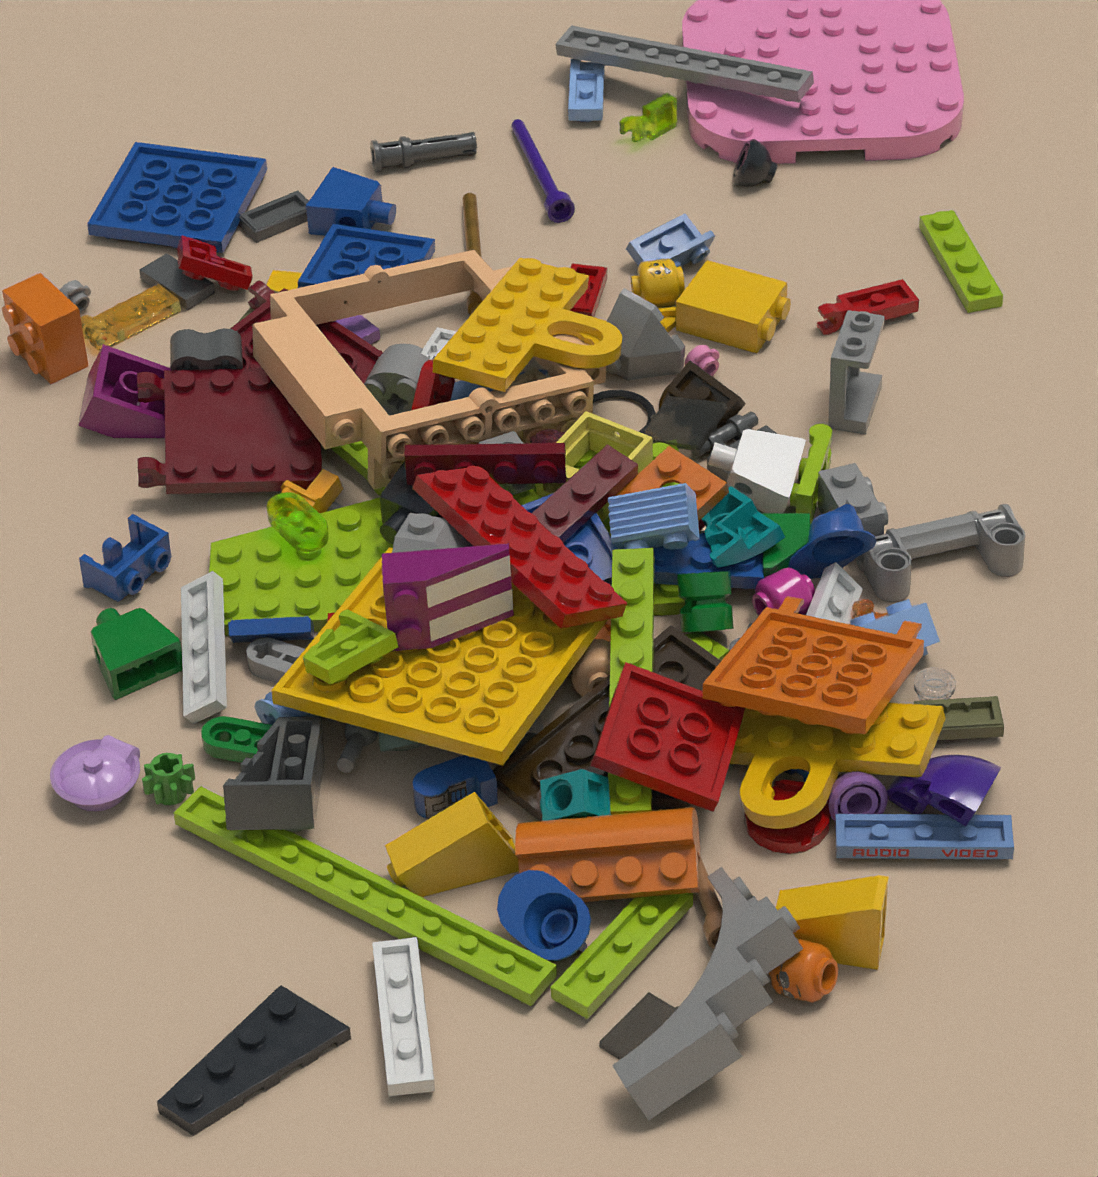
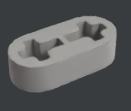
(271, 658)

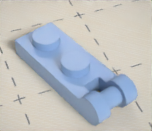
(586, 91)

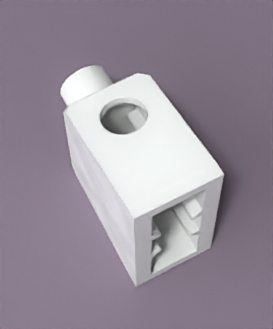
(761, 467)

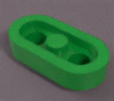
(232, 738)

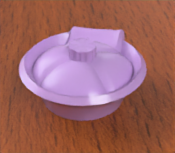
(96, 773)

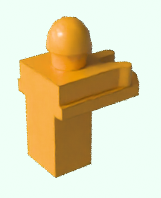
(321, 491)

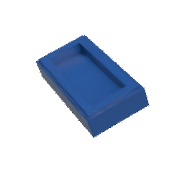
(278, 628)

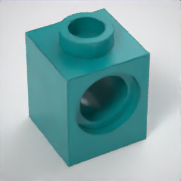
(574, 795)

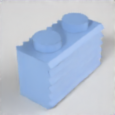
(654, 518)

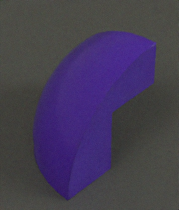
(949, 784)

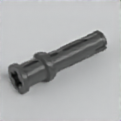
(408, 151)

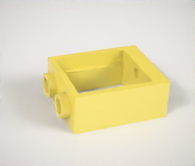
(594, 434)

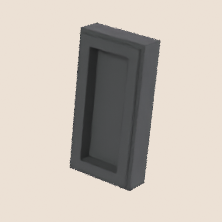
(275, 216)
(167, 274)

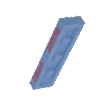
(923, 836)

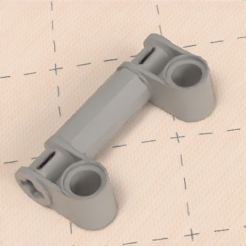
(992, 532)

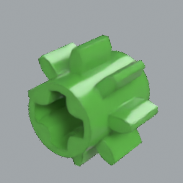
(168, 779)

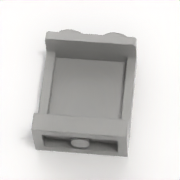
(851, 391)

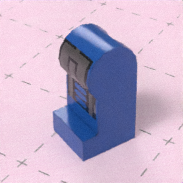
(450, 782)

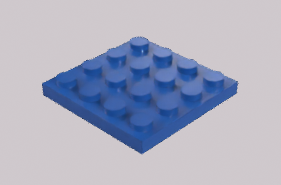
(177, 193)

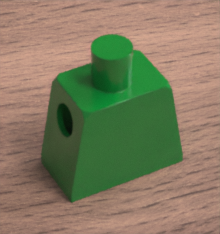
(134, 650)

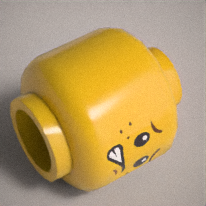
(658, 282)

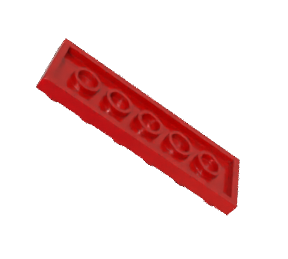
(538, 560)

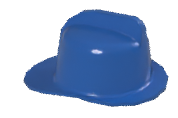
(832, 539)
(544, 915)

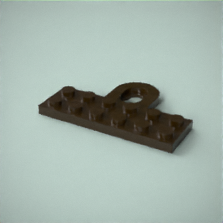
(573, 736)

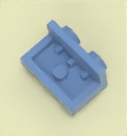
(674, 241)

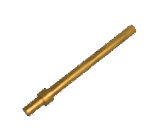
(472, 240)

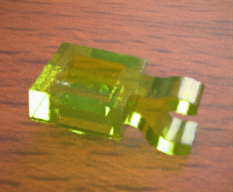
(656, 119)

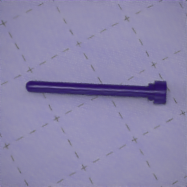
(557, 203)

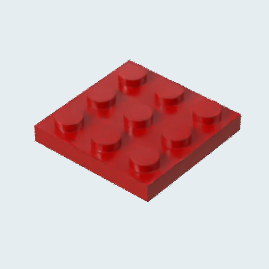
(668, 737)

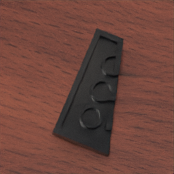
(252, 1058)

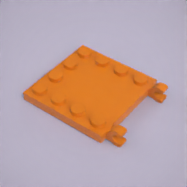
(815, 668)

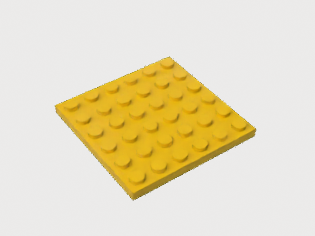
(458, 696)

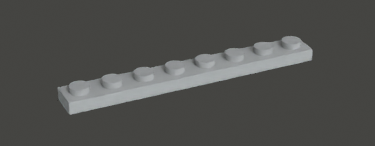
(685, 63)

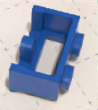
(128, 566)

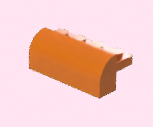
(615, 853)

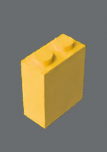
(732, 306)

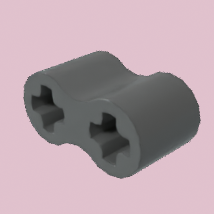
(206, 350)

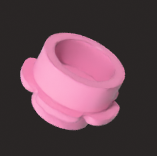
(704, 358)

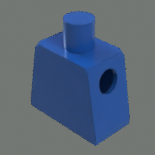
(347, 201)

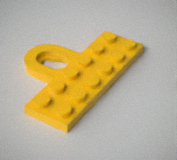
(520, 323)
(894, 745)

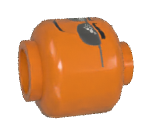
(806, 974)

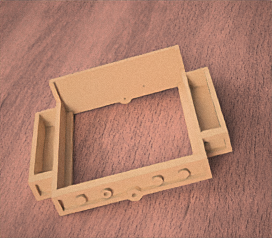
(343, 409)

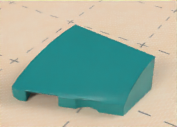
(738, 530)

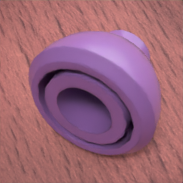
(857, 794)

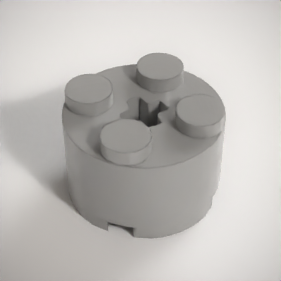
(396, 377)

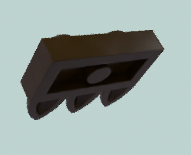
(697, 384)

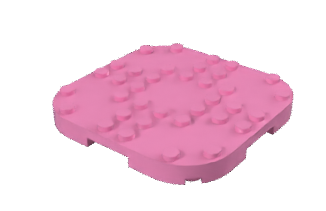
(878, 69)

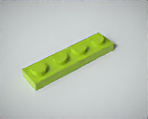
(961, 261)
(618, 951)

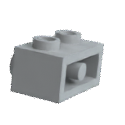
(848, 486)

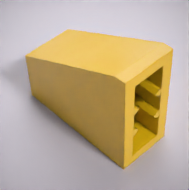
(452, 850)
(842, 917)

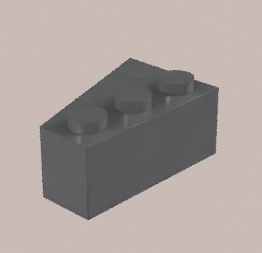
(281, 780)

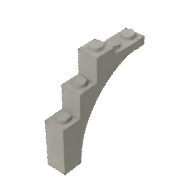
(699, 1034)

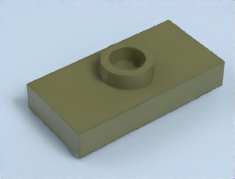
(969, 717)

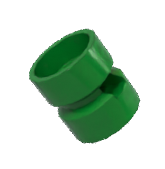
(705, 601)

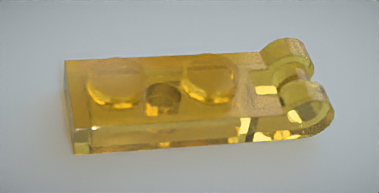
(130, 317)

